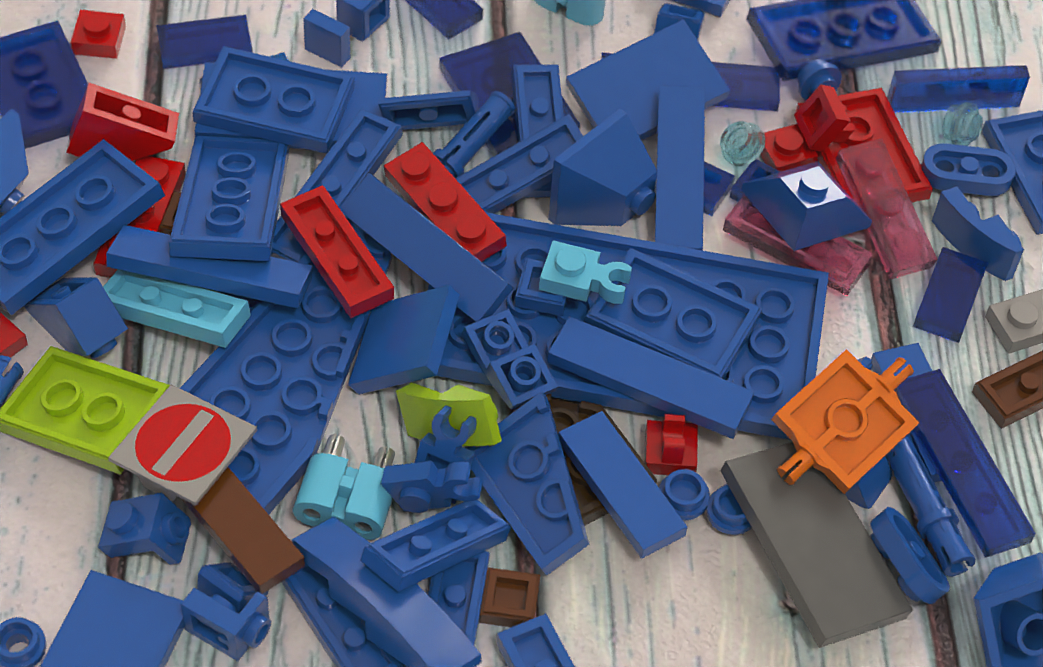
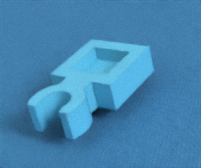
(577, 271)

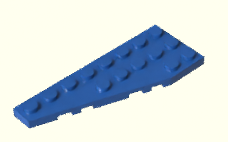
(285, 380)

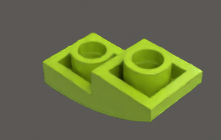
(422, 404)

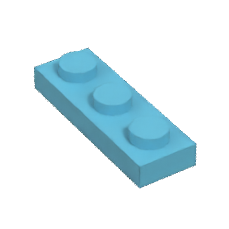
(177, 307)

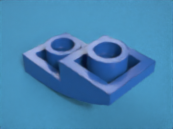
(982, 239)
(507, 360)

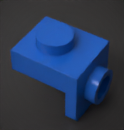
(145, 526)

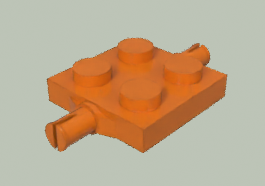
(845, 421)

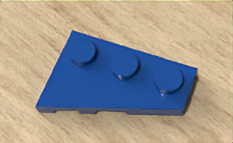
(533, 484)

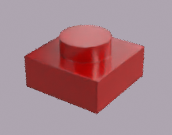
(98, 34)
(787, 149)

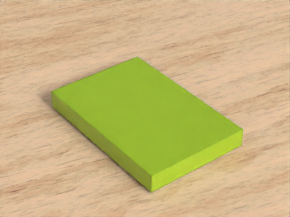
(78, 406)

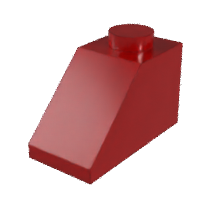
(124, 122)

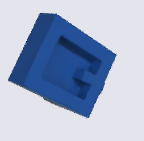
(222, 627)

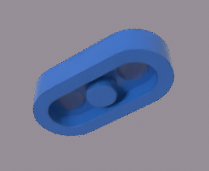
(970, 168)
(918, 570)

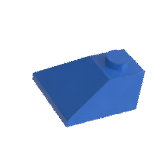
(603, 177)
(806, 205)
(1012, 614)

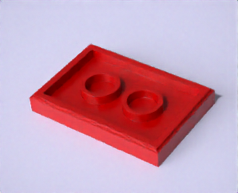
(876, 120)

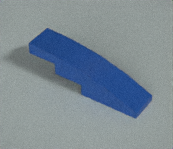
(401, 622)

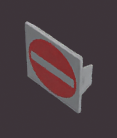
(182, 445)

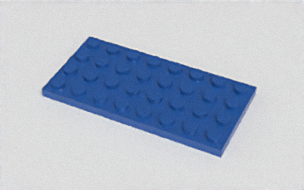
(772, 363)

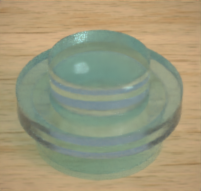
(962, 123)
(742, 143)

